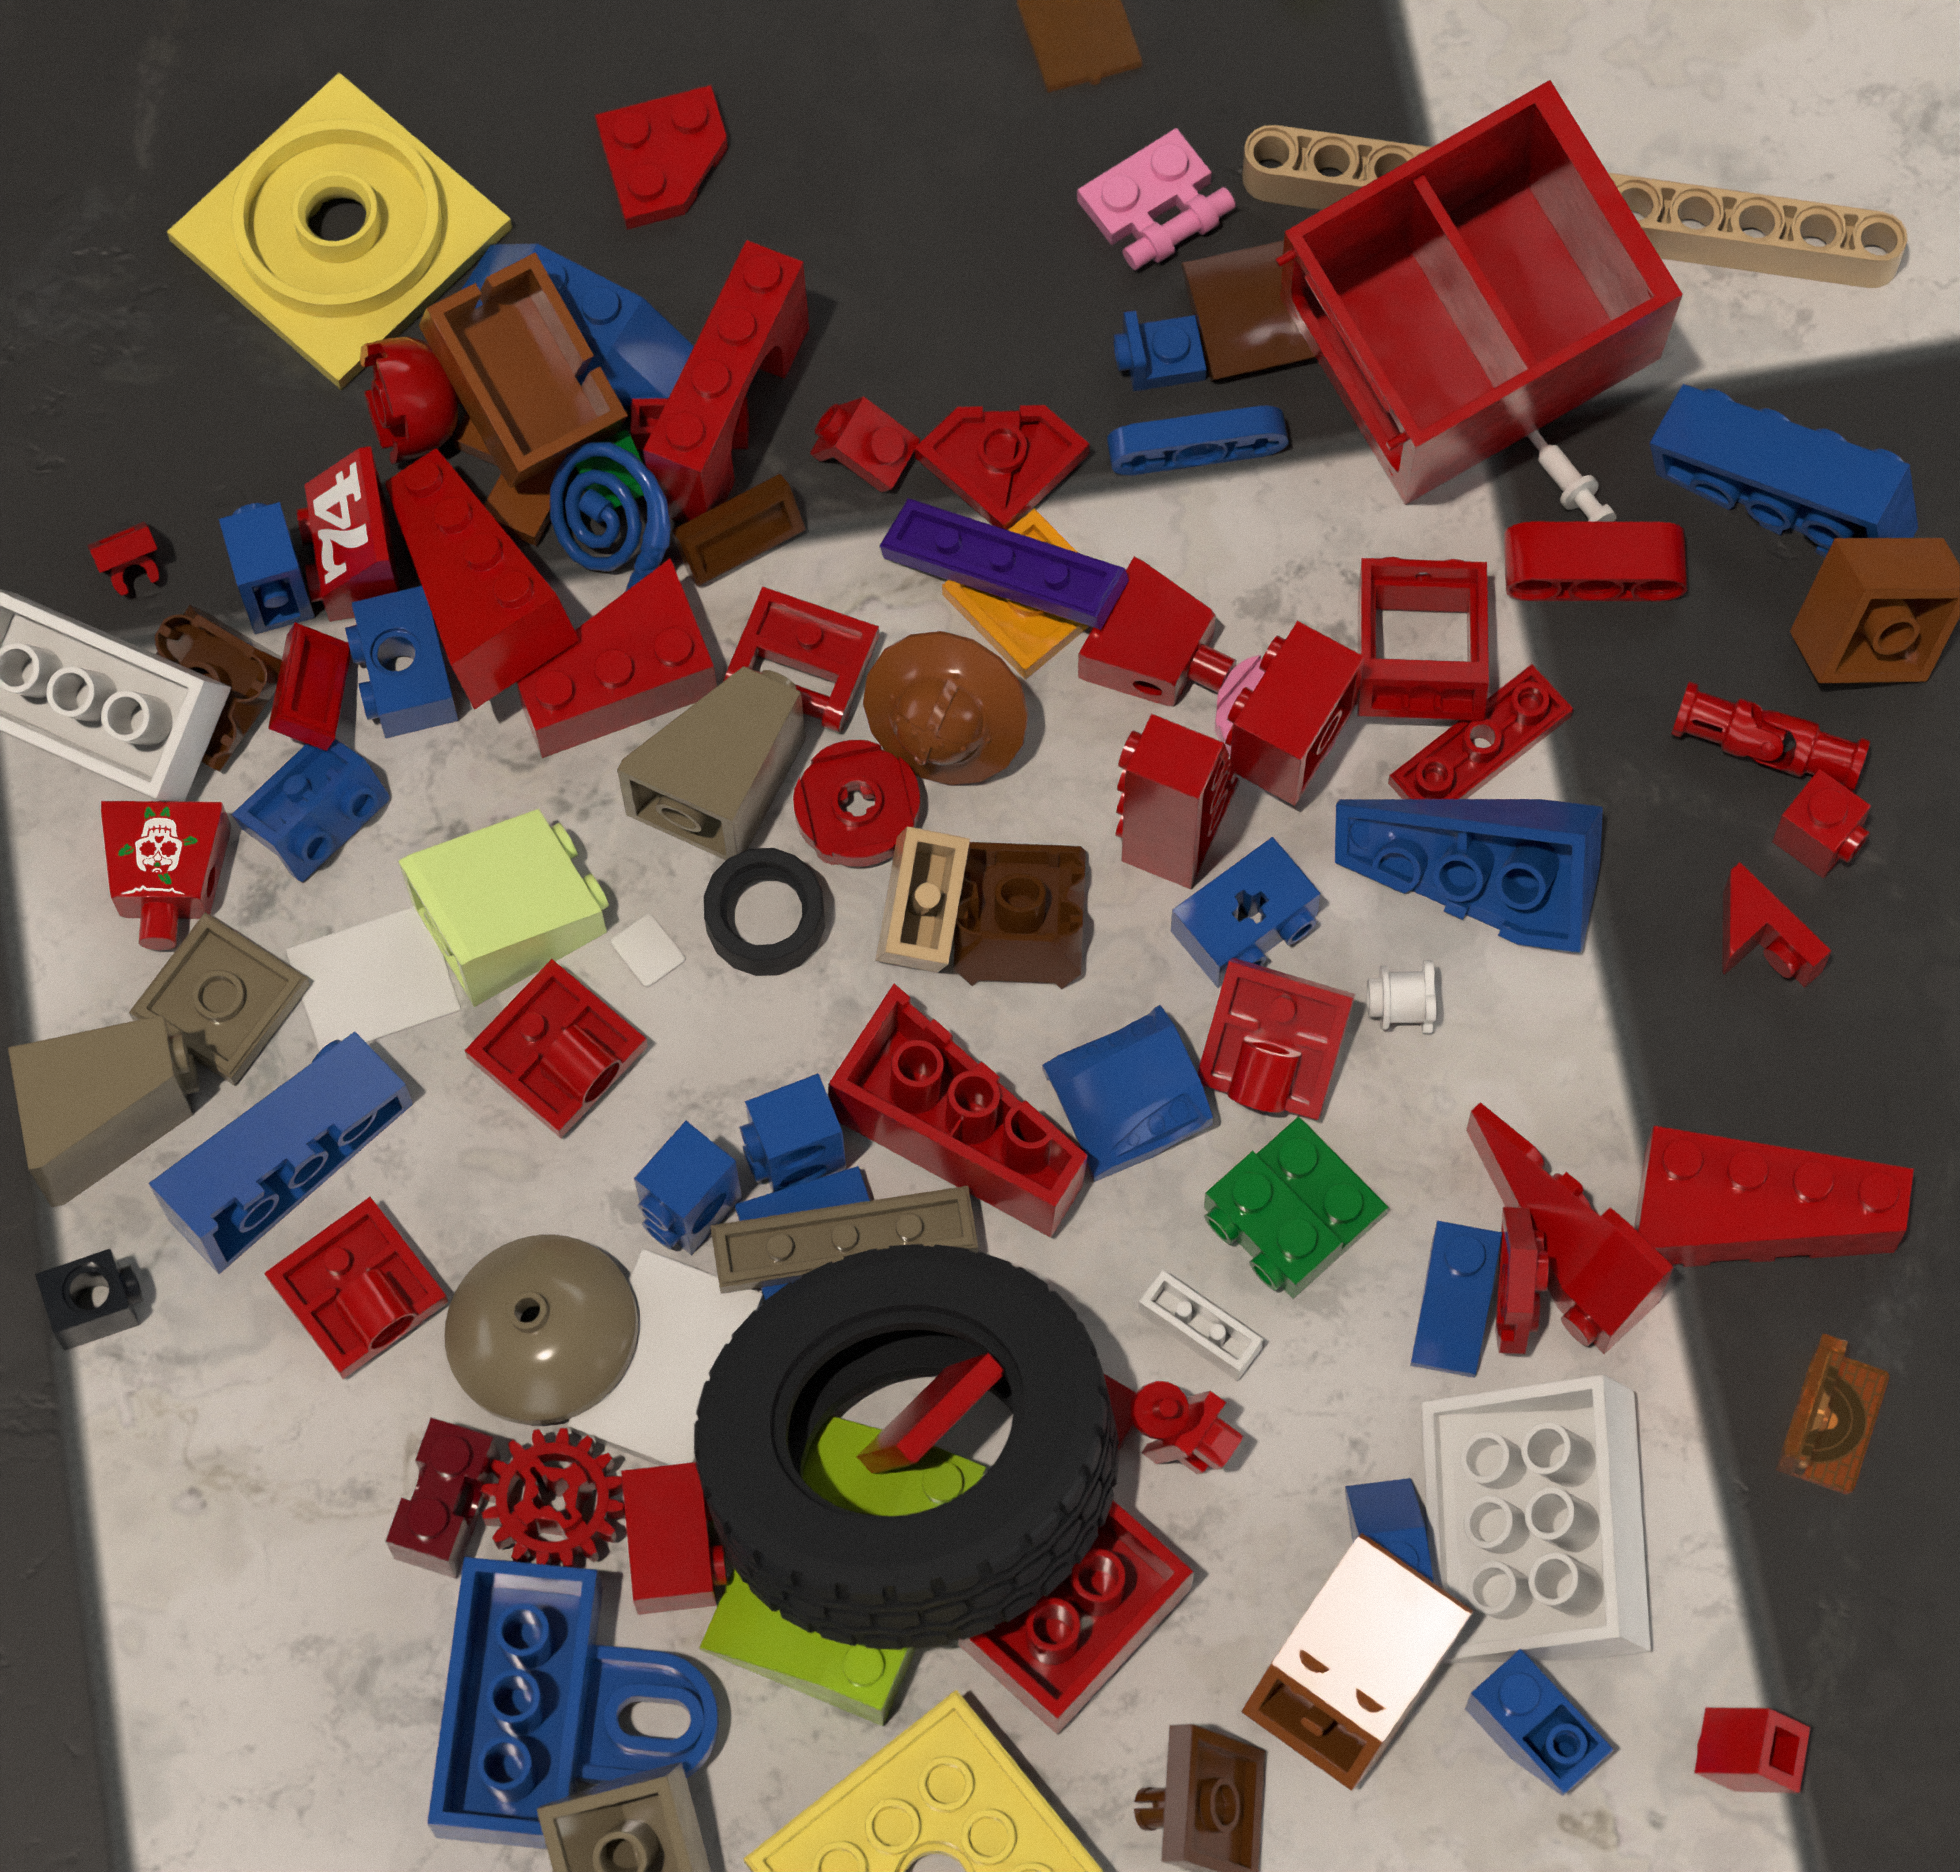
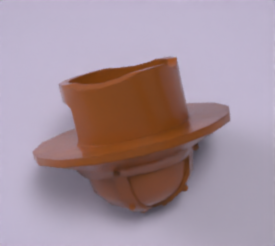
(946, 707)

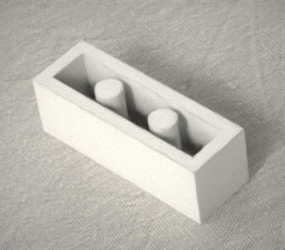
(1200, 1325)

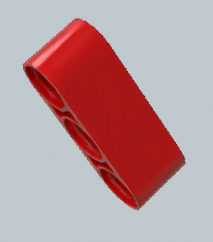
(1595, 561)

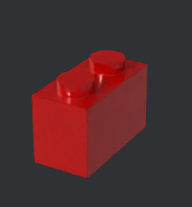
(670, 1540)

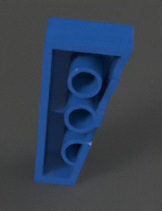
(1783, 470)
(280, 1150)

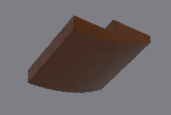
(1242, 312)

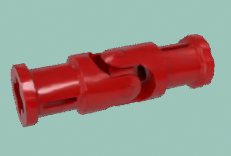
(1759, 733)

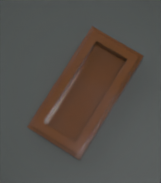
(738, 530)

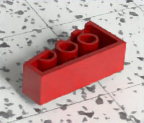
(481, 588)
(1172, 798)

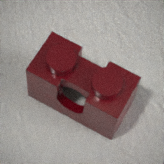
(426, 1527)

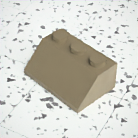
(626, 1826)

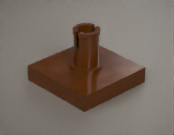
(1208, 1803)

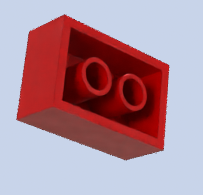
(1088, 1624)

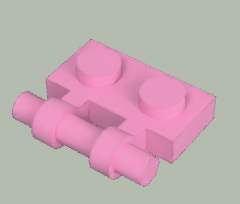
(1145, 187)

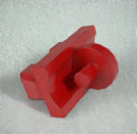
(1184, 1427)

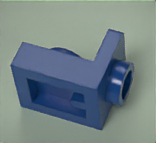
(1160, 352)

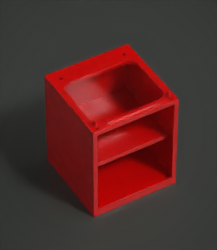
(1477, 292)

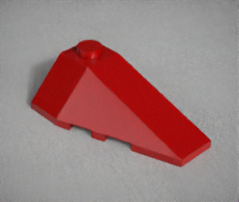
(1597, 1265)

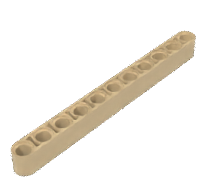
(1659, 201)

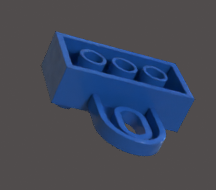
(541, 1703)

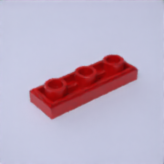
(1513, 723)

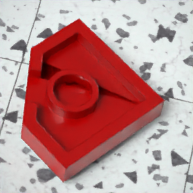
(661, 153)
(1002, 458)
(1520, 1274)

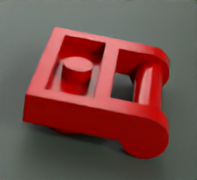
(812, 642)

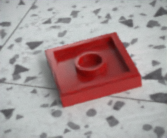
(931, 1414)

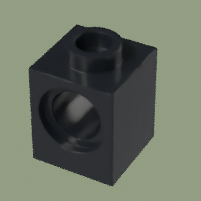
(66, 1283)

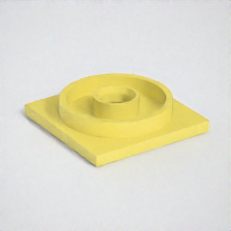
(338, 295)
(925, 1793)

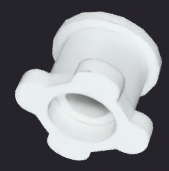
(1403, 997)

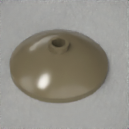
(561, 1358)

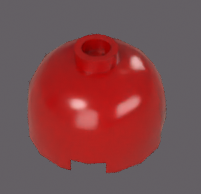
(409, 397)

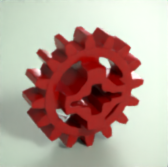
(572, 1483)

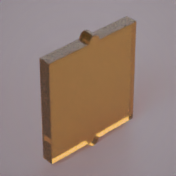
(1079, 40)

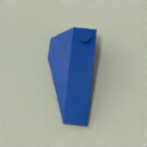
(1499, 861)

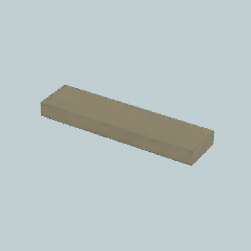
(791, 1244)

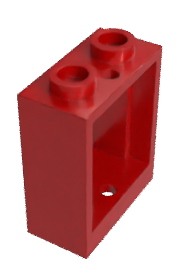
(1424, 686)

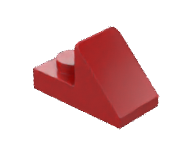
(1758, 917)

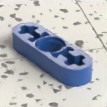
(1197, 440)

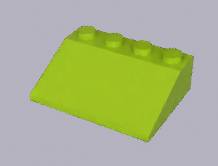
(839, 1674)

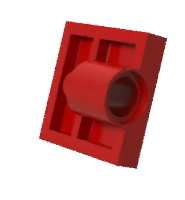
(1274, 1039)
(556, 1048)
(356, 1287)

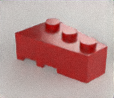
(626, 668)

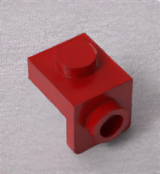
(865, 442)

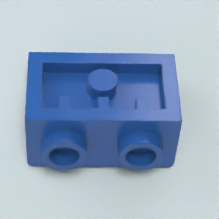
(312, 806)

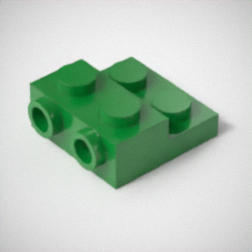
(1292, 1208)

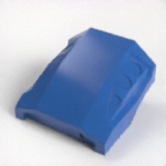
(1130, 1094)

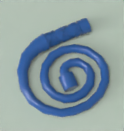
(658, 525)

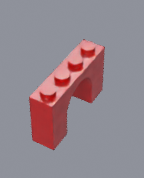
(751, 327)

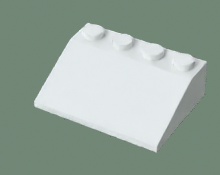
(1538, 1520)

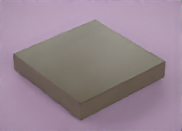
(222, 997)

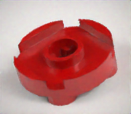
(825, 785)

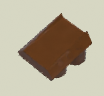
(229, 657)
(1021, 914)

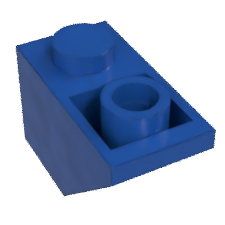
(1536, 1724)

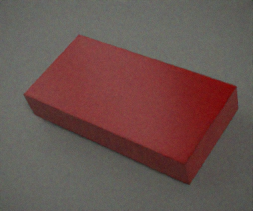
(310, 686)

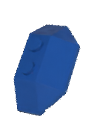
(624, 332)

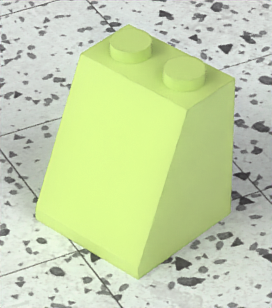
(504, 901)

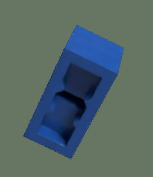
(793, 1135)

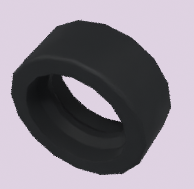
(761, 865)

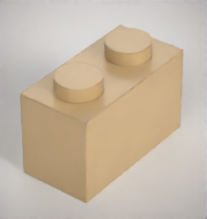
(922, 899)

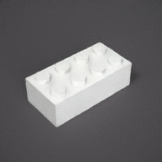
(103, 700)

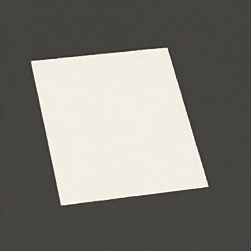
(374, 979)

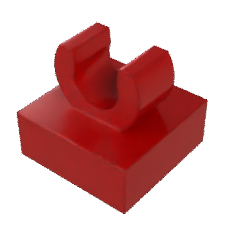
(123, 550)

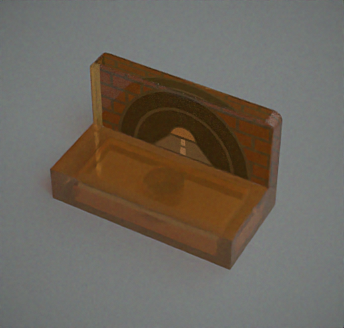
(1833, 1418)

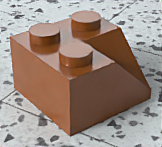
(1879, 610)

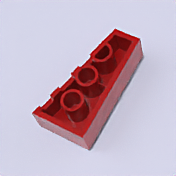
(953, 1117)
(1759, 1201)

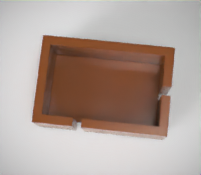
(519, 369)

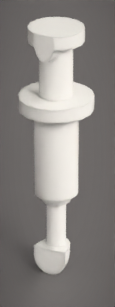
(1577, 489)

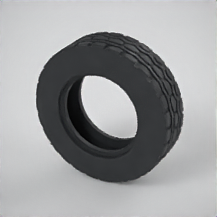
(933, 1570)

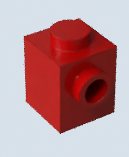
(1823, 824)
(1752, 1750)

